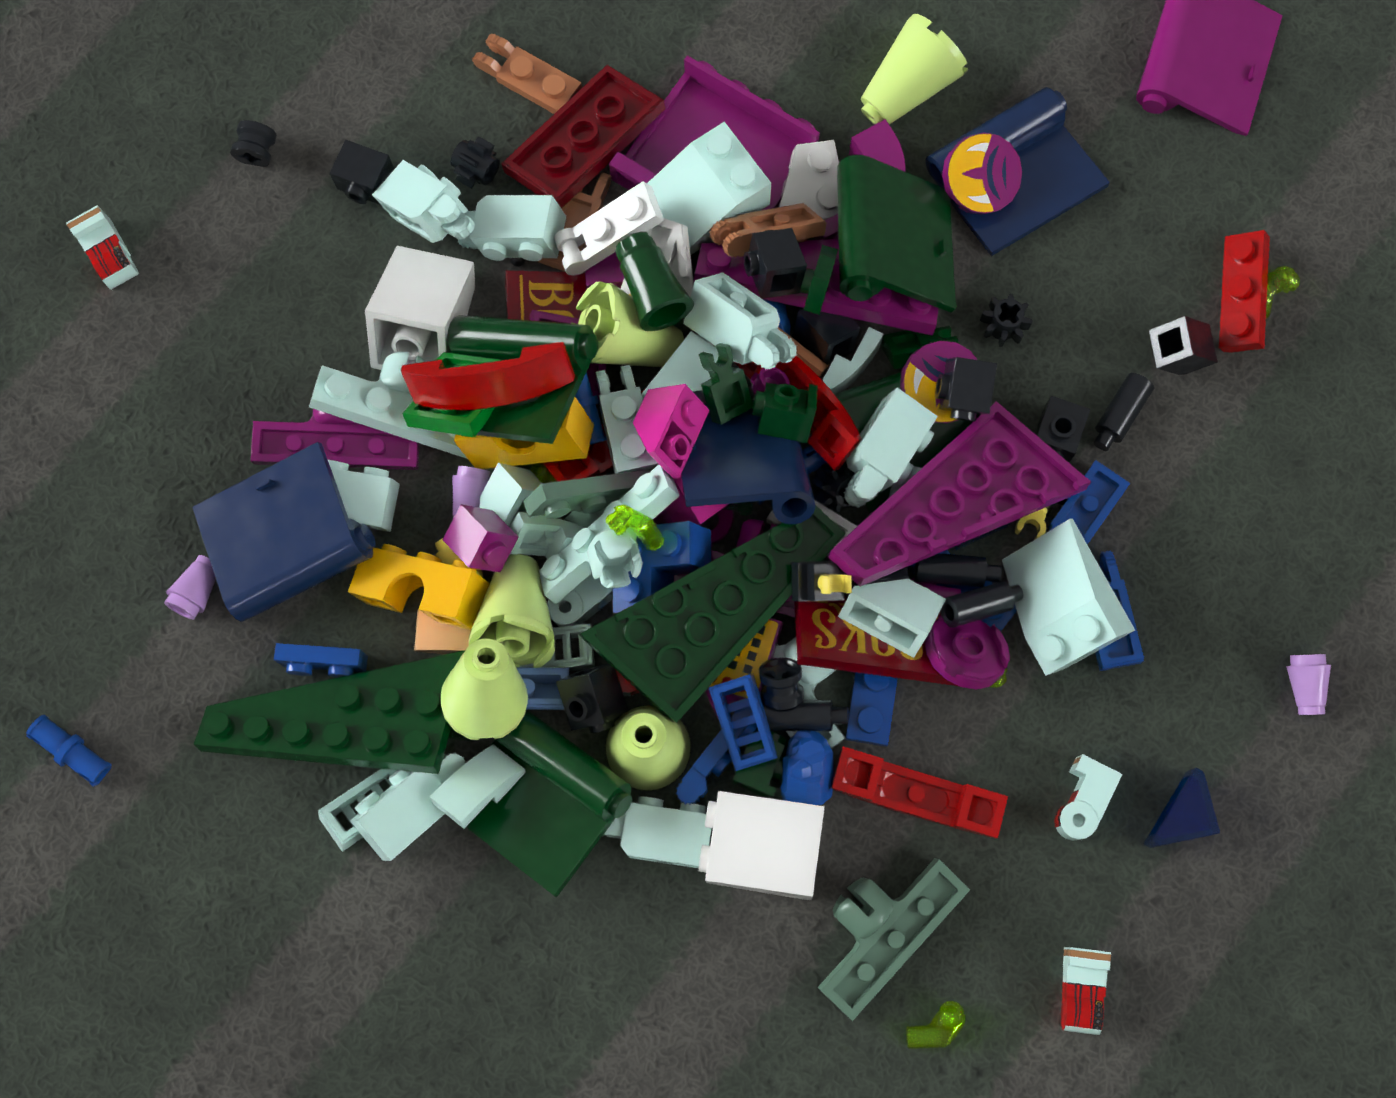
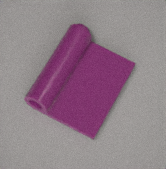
(1210, 60)

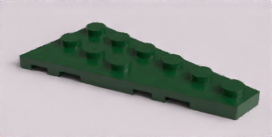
(696, 626)
(359, 720)

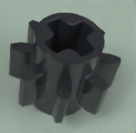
(475, 162)
(1006, 330)
(831, 487)

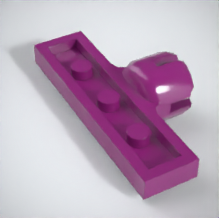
(341, 440)

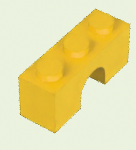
(570, 444)
(450, 591)

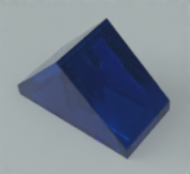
(1186, 814)

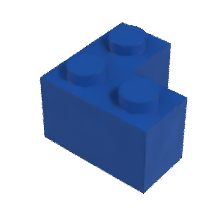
(683, 551)

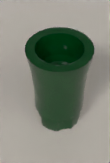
(652, 283)

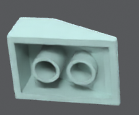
(709, 184)
(1066, 599)

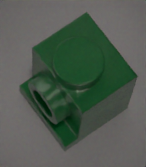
(785, 411)
(759, 776)

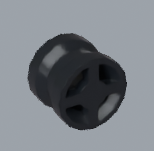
(253, 143)
(781, 683)

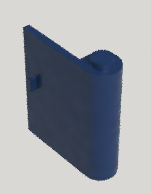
(1053, 165)
(742, 466)
(280, 533)

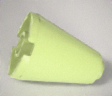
(912, 71)
(618, 330)
(517, 613)
(484, 692)
(650, 763)

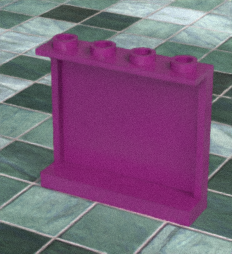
(698, 105)

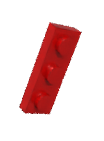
(1244, 292)

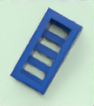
(728, 726)

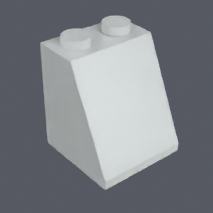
(416, 304)
(762, 845)

